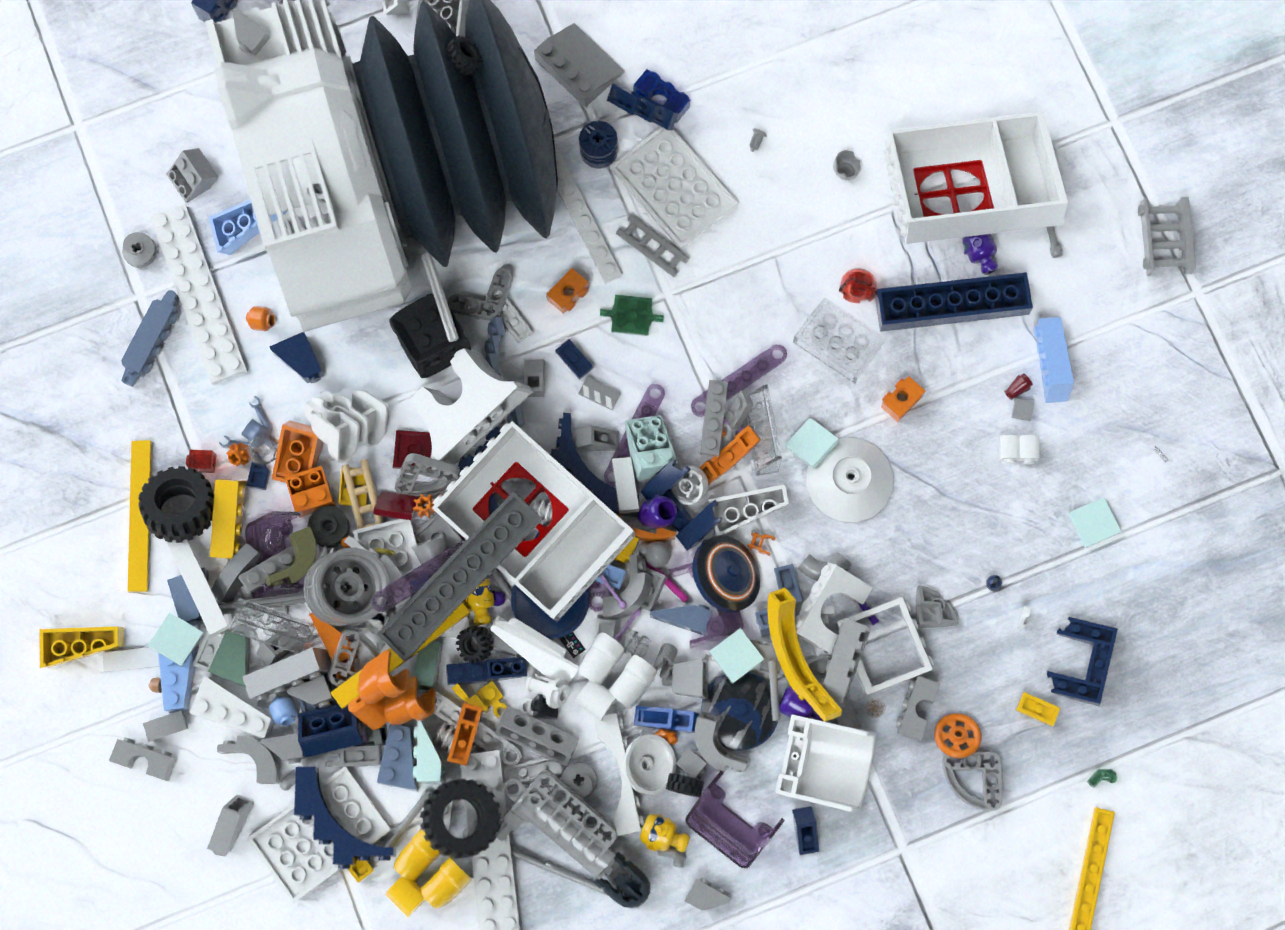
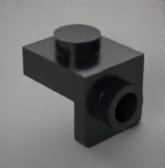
(541, 709)

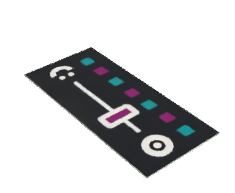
(572, 645)

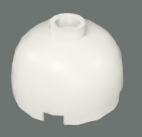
(692, 486)

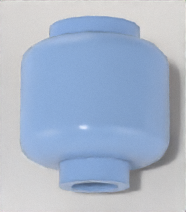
(283, 711)

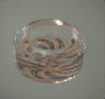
(875, 708)

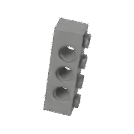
(537, 735)

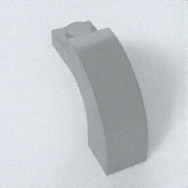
(633, 595)
(712, 750)
(266, 764)

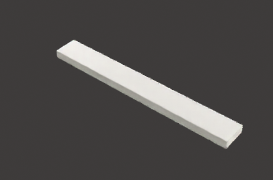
(197, 583)

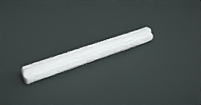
(440, 297)

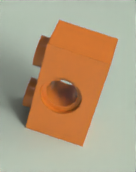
(573, 281)
(896, 408)

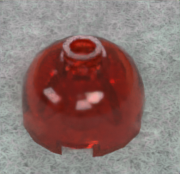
(858, 285)

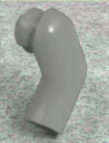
(287, 782)
(674, 854)

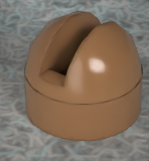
(155, 685)

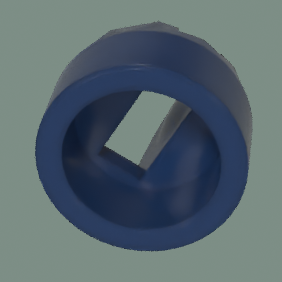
(990, 580)

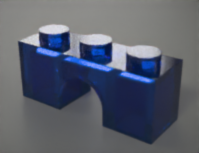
(651, 84)

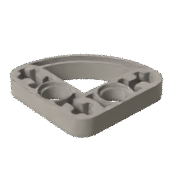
(444, 472)
(344, 668)
(986, 772)

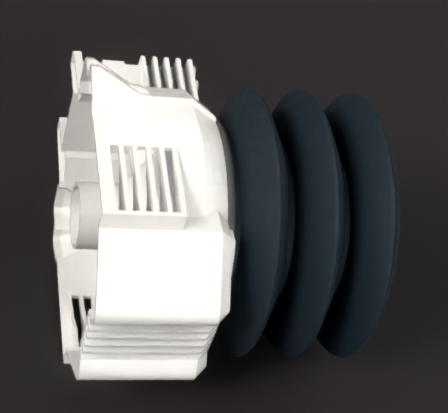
(380, 148)

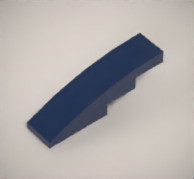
(642, 106)

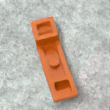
(731, 454)
(661, 534)

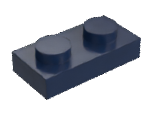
(574, 359)

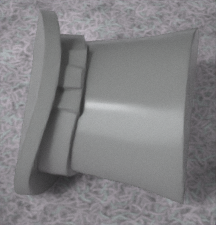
(429, 549)

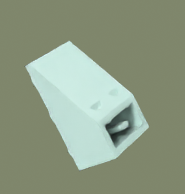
(648, 446)
(430, 766)

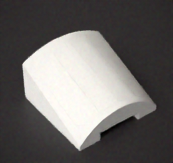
(827, 763)

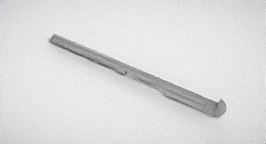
(548, 866)

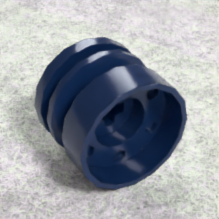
(598, 154)

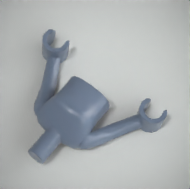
(253, 428)

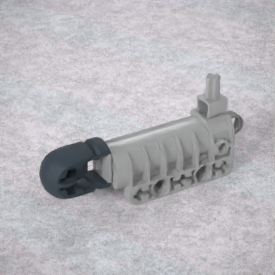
(575, 834)

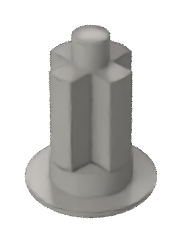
(756, 139)

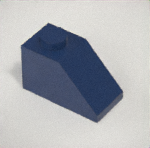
(805, 830)

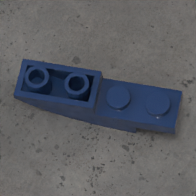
(486, 671)

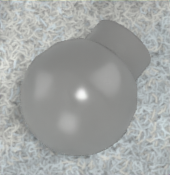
(656, 553)

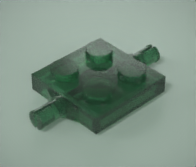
(631, 315)

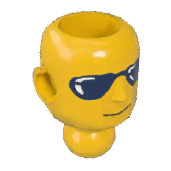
(479, 602)
(661, 833)

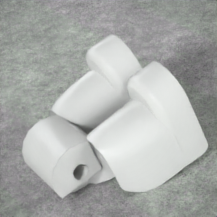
(346, 423)
(598, 665)

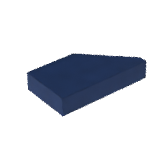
(258, 476)

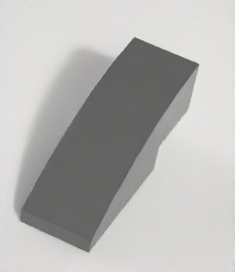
(228, 583)

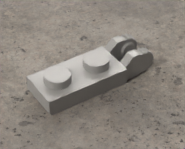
(356, 756)

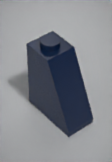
(299, 357)

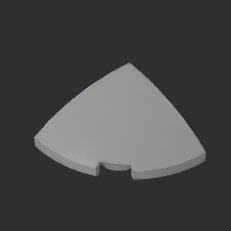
(932, 611)

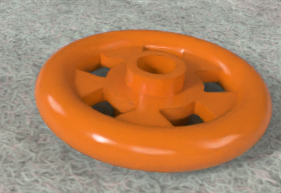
(955, 751)

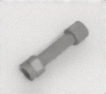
(1055, 249)

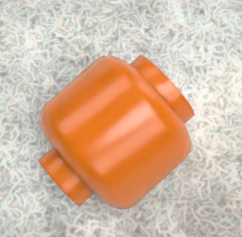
(260, 318)

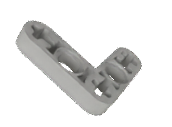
(489, 303)

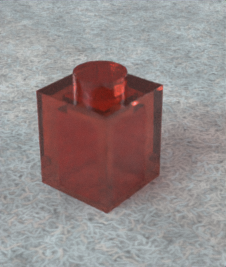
(201, 460)

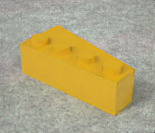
(227, 517)
(70, 644)

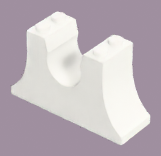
(481, 407)

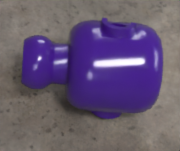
(981, 250)
(657, 512)
(793, 705)

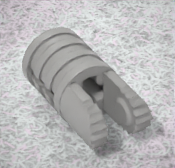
(665, 659)

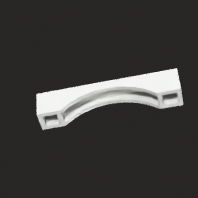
(626, 815)

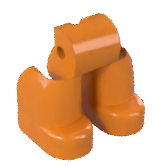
(402, 700)

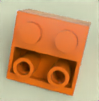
(309, 491)

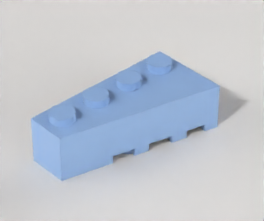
(235, 227)
(1054, 359)
(177, 682)

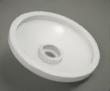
(658, 763)

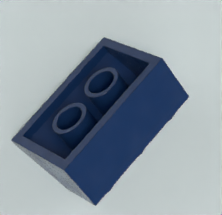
(328, 730)

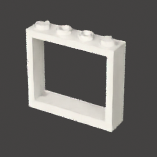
(919, 644)

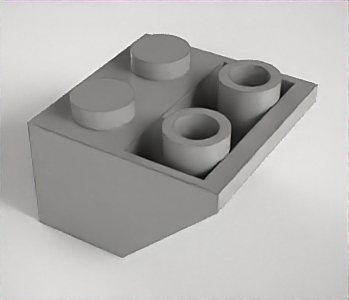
(191, 174)

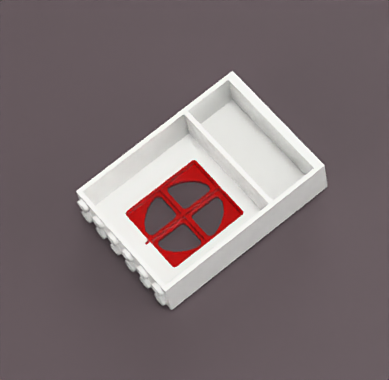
(1007, 156)
(569, 550)

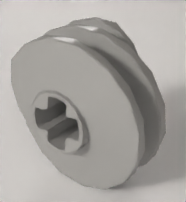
(138, 241)
(588, 786)

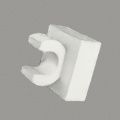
(826, 611)

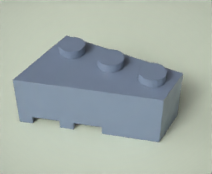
(398, 759)

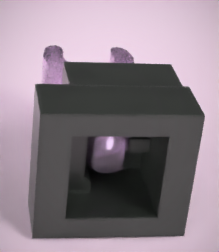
(377, 736)

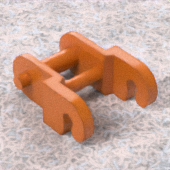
(752, 546)

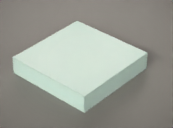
(812, 443)
(1094, 522)
(175, 639)
(736, 656)

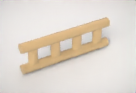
(353, 492)

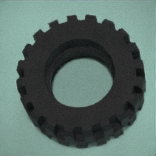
(170, 484)
(486, 813)

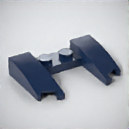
(690, 529)
(1103, 642)

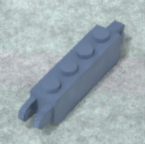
(149, 337)

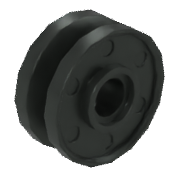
(325, 515)

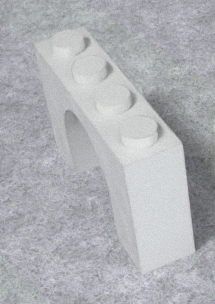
(832, 581)

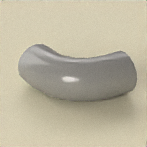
(813, 568)

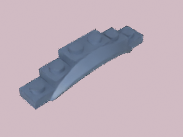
(496, 332)

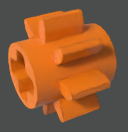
(238, 454)
(420, 505)

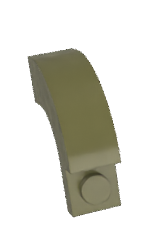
(305, 551)

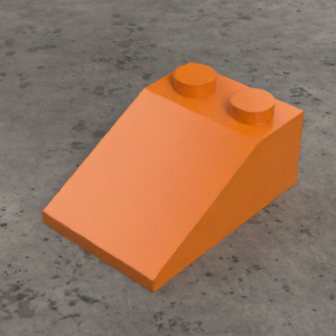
(296, 450)

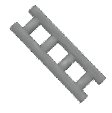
(651, 234)

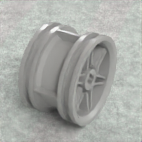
(371, 572)

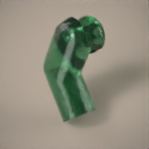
(1102, 774)

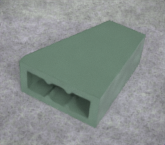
(232, 658)
(428, 666)

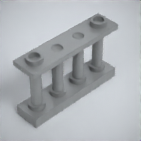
(1183, 227)

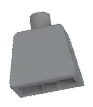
(689, 678)

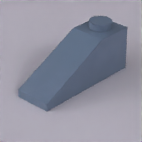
(687, 617)

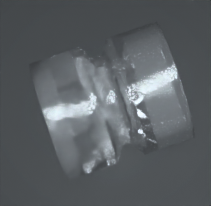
(635, 644)

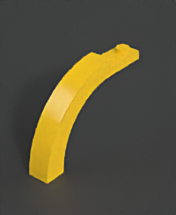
(790, 657)

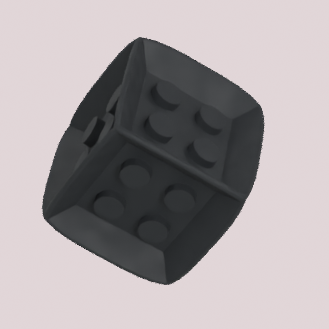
(424, 336)

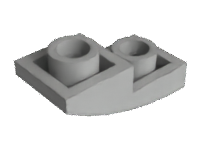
(165, 725)

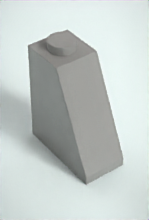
(229, 825)

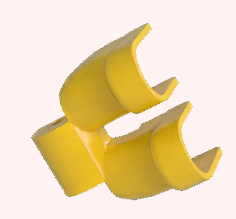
(438, 890)

